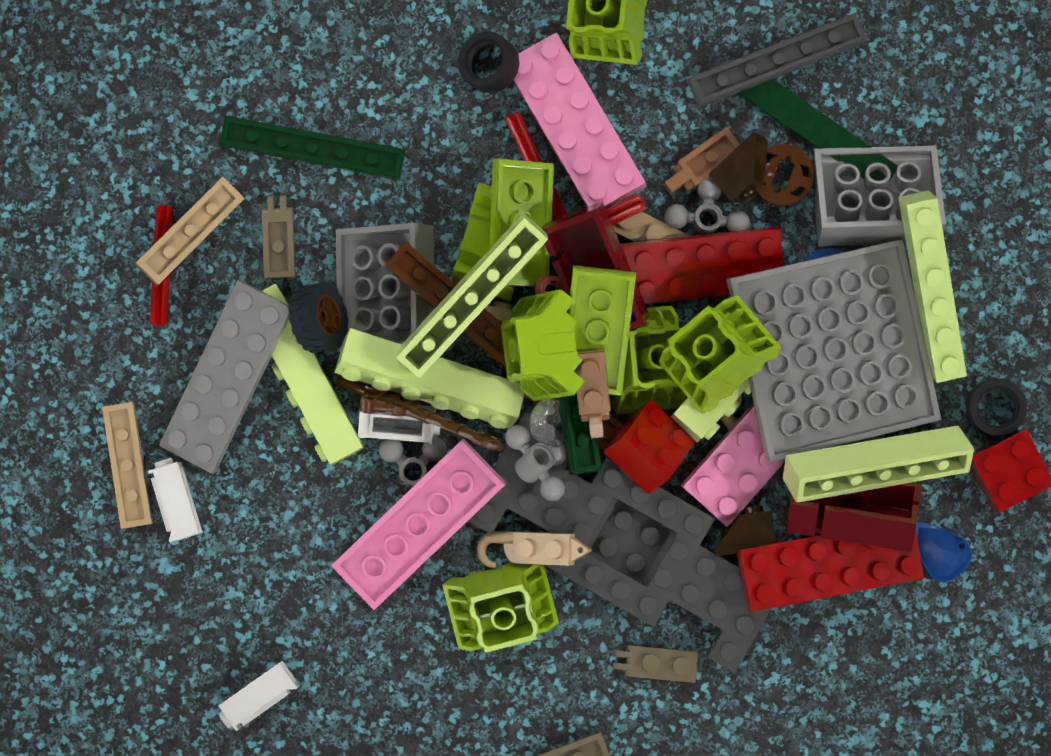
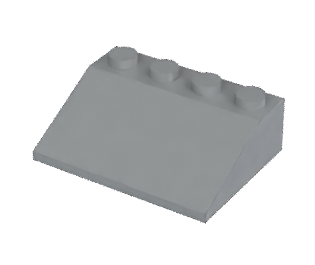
(868, 210)
(372, 294)

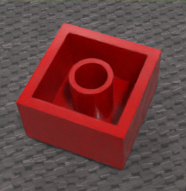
(649, 446)
(1010, 471)

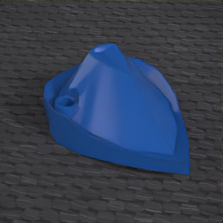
(942, 552)

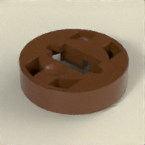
(796, 179)

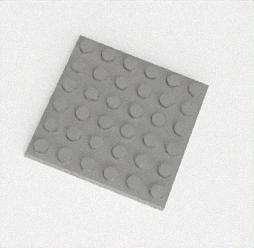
(847, 353)

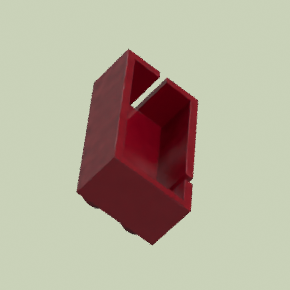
(589, 242)
(869, 517)

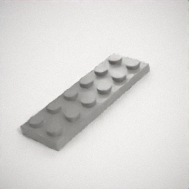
(226, 376)

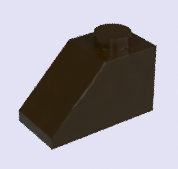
(743, 170)
(747, 531)

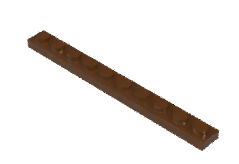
(484, 330)

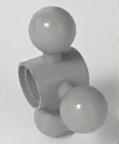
(677, 215)
(393, 452)
(537, 461)

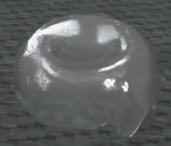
(544, 423)

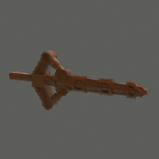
(389, 401)

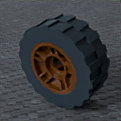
(318, 317)

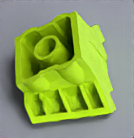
(606, 30)
(477, 238)
(542, 346)
(718, 352)
(643, 373)
(500, 606)

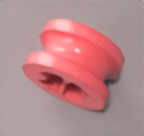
(546, 280)

